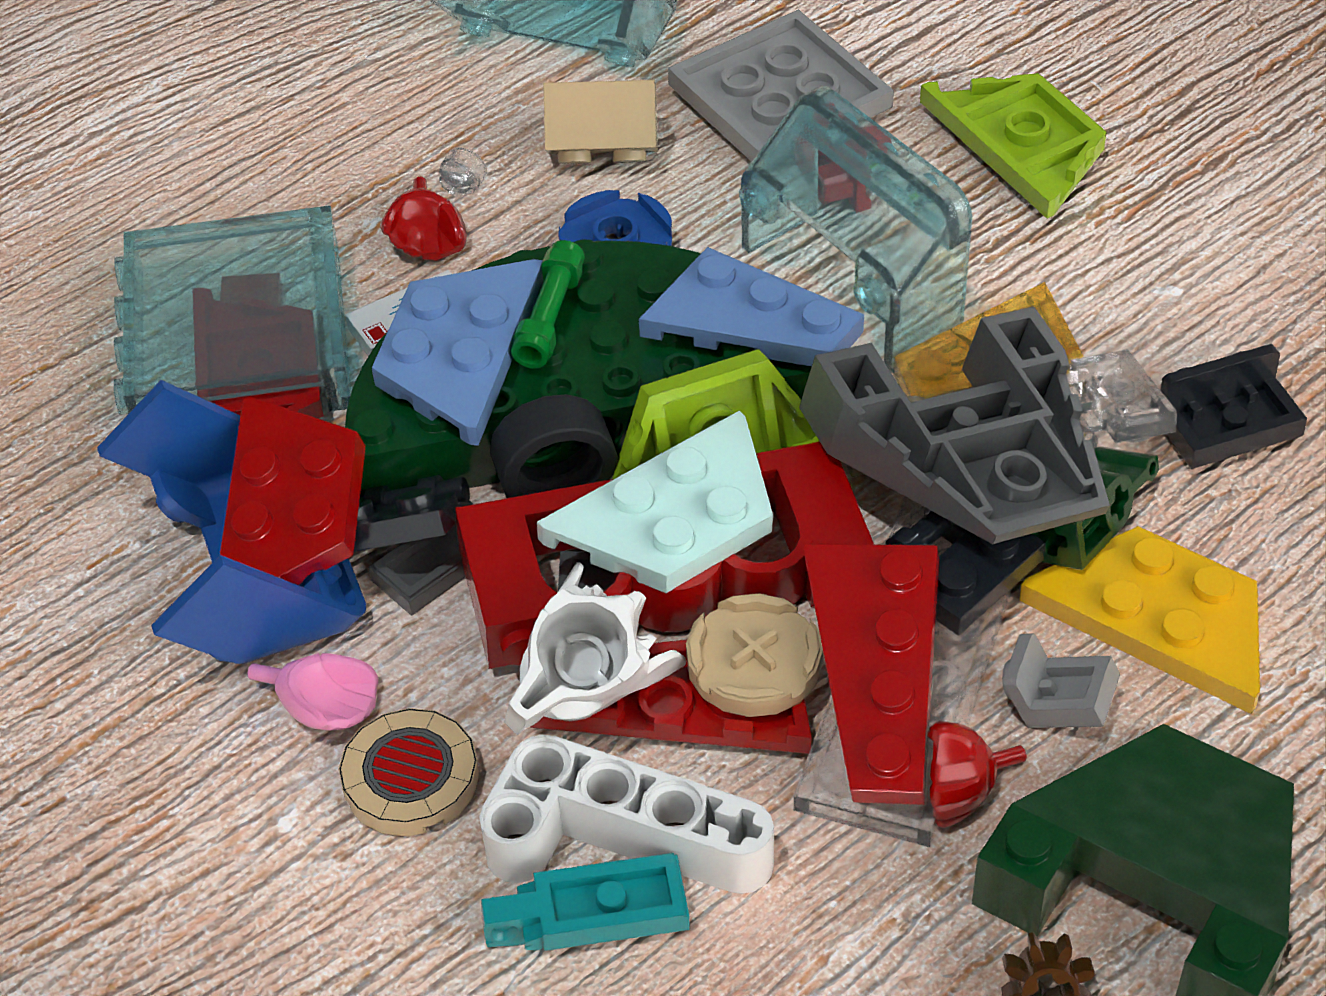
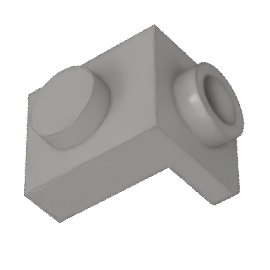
(1058, 688)

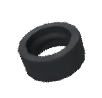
(545, 423)

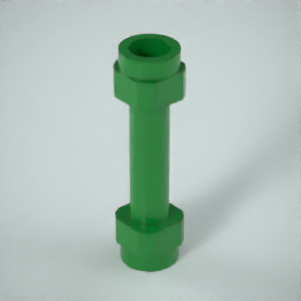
(536, 336)

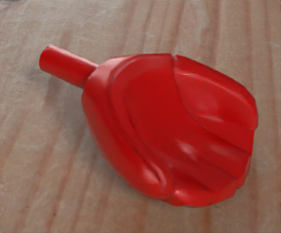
(424, 224)
(963, 770)

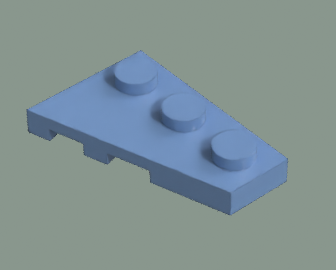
(748, 307)

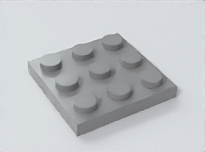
(759, 76)

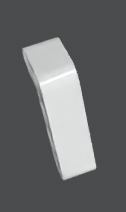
(722, 838)

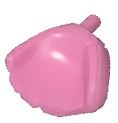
(323, 689)

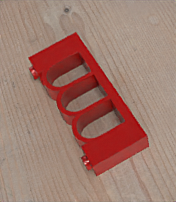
(508, 591)

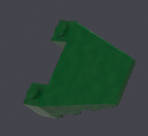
(1170, 829)

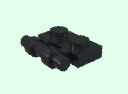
(408, 512)
(971, 570)

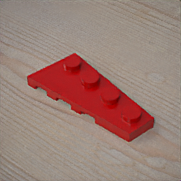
(878, 653)
(678, 713)

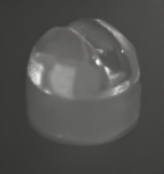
(462, 172)

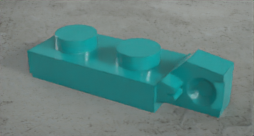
(590, 905)

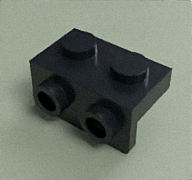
(1231, 407)

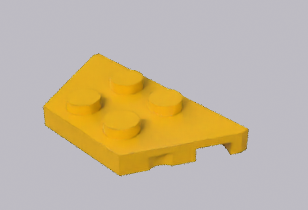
(1163, 610)

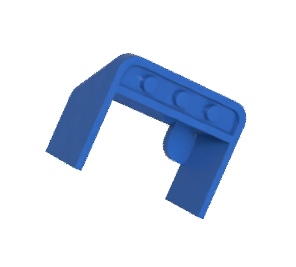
(230, 607)

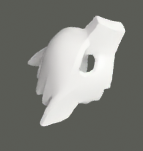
(585, 656)

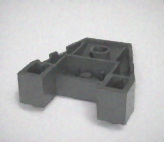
(983, 457)

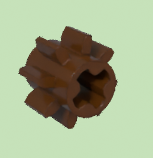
(1047, 958)

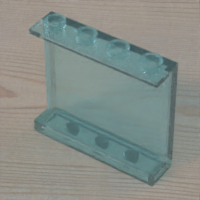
(233, 308)

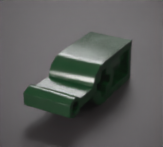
(1081, 541)

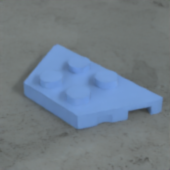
(456, 342)

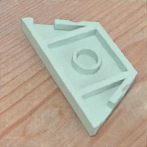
(673, 510)

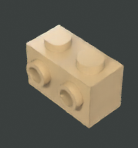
(600, 119)

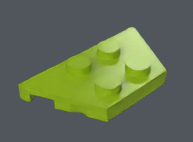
(1023, 133)
(699, 398)

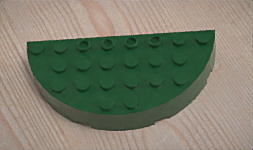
(593, 359)

